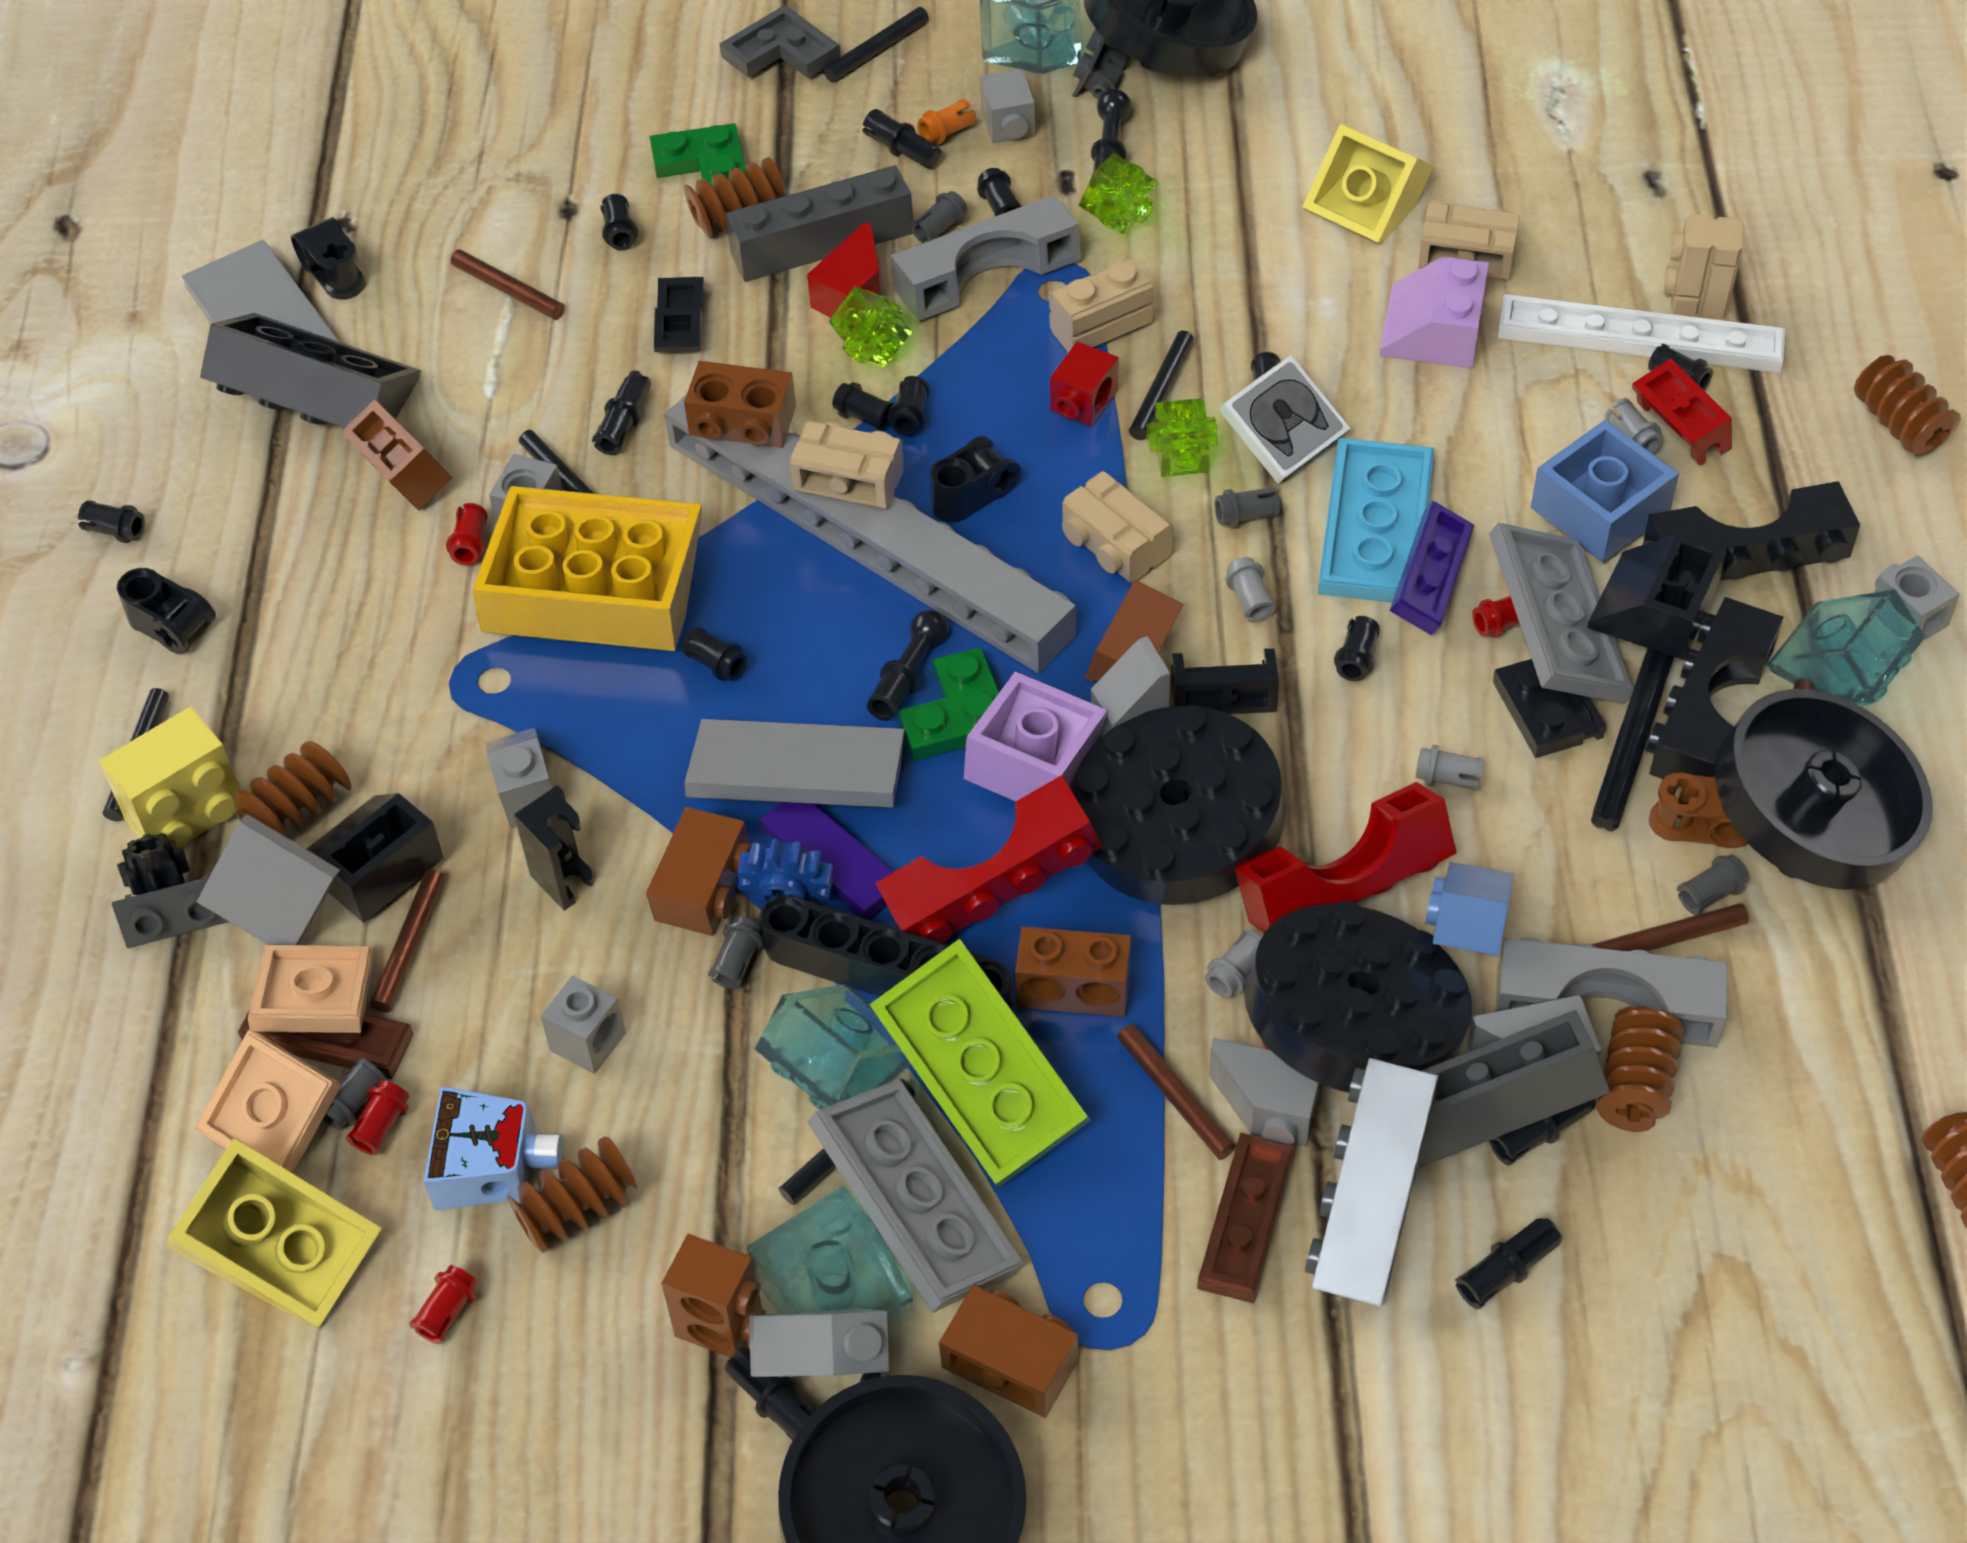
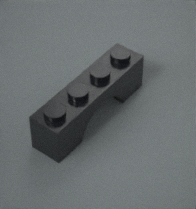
(1811, 531)
(1732, 653)

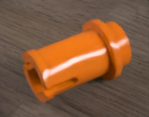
(937, 125)

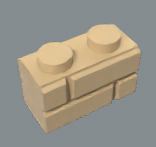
(1470, 235)
(1705, 266)
(1101, 305)
(847, 464)
(1116, 527)

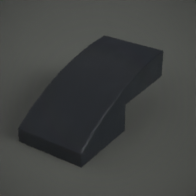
(679, 314)

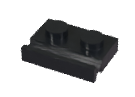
(1545, 716)

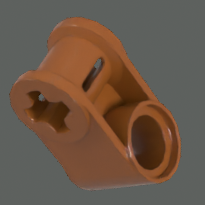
(1699, 812)

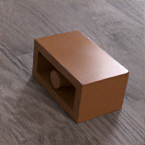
(698, 871)
(1009, 1349)

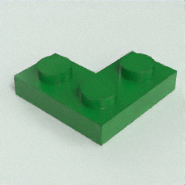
(698, 150)
(946, 722)

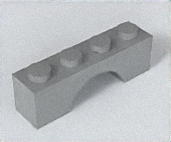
(1029, 237)
(1681, 986)

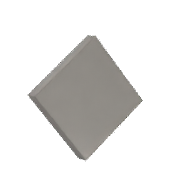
(267, 884)

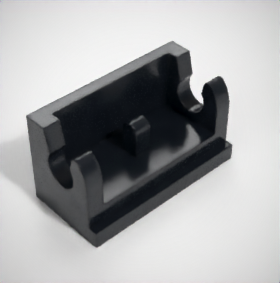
(1227, 688)
(550, 845)

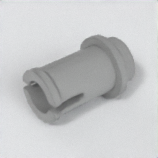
(1635, 425)
(1246, 579)
(1449, 768)
(1229, 972)

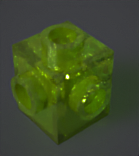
(1119, 194)
(870, 327)
(1182, 437)

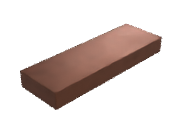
(380, 1042)
(1246, 1218)

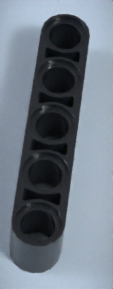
(863, 947)

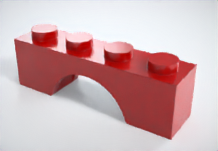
(1403, 837)
(1046, 839)

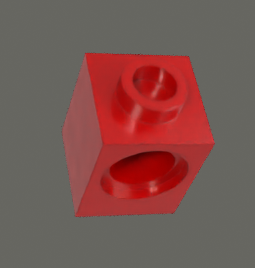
(1084, 383)

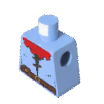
(483, 1149)

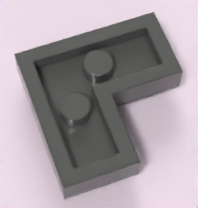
(780, 36)

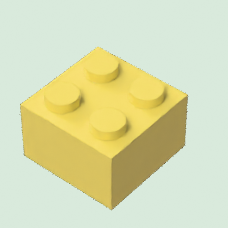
(173, 779)

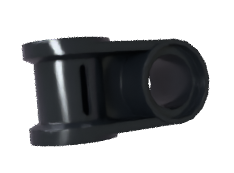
(329, 258)
(968, 480)
(163, 608)

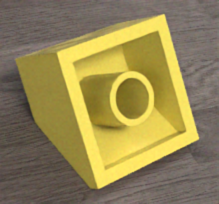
(1366, 184)

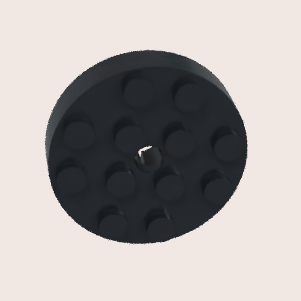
(1177, 34)
(1823, 789)
(1180, 803)
(1353, 988)
(901, 1438)

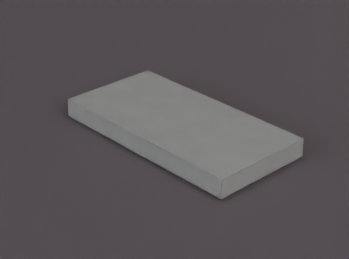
(253, 283)
(1553, 605)
(795, 763)
(915, 1194)

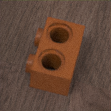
(740, 404)
(396, 454)
(1073, 971)
(712, 1295)

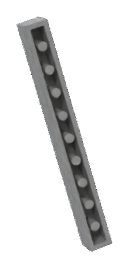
(900, 546)

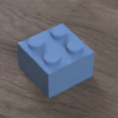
(1603, 490)

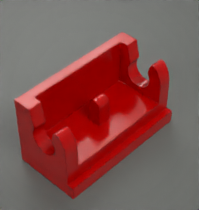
(1685, 409)

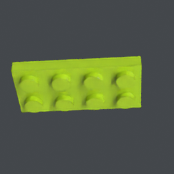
(979, 1063)

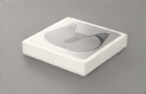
(1284, 419)

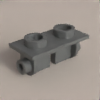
(1101, 68)
(164, 913)

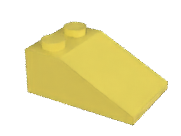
(273, 1234)

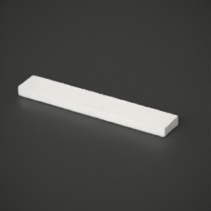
(1641, 332)

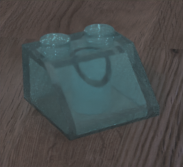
(1031, 33)
(1851, 646)
(830, 1044)
(828, 1261)

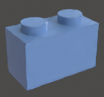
(1470, 908)

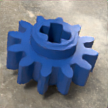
(784, 870)

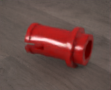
(466, 541)
(1493, 617)
(378, 1117)
(444, 1304)

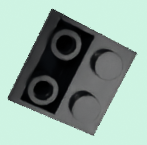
(1660, 594)
(378, 853)

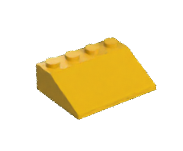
(589, 568)

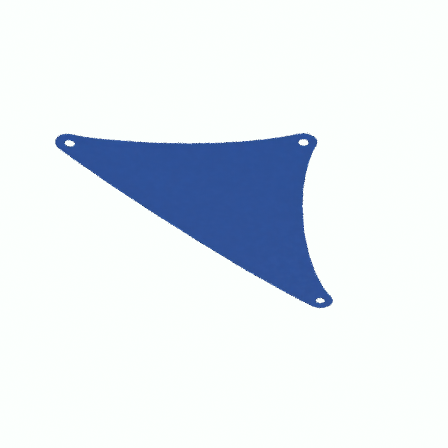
(814, 654)

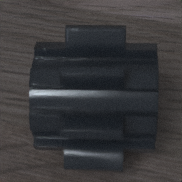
(152, 864)

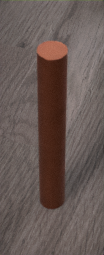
(507, 284)
(1679, 930)
(407, 941)
(1176, 1092)

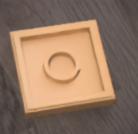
(311, 989)
(268, 1102)

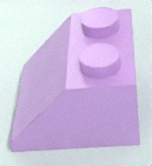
(1436, 313)
(1030, 738)

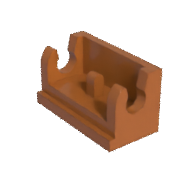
(1140, 615)

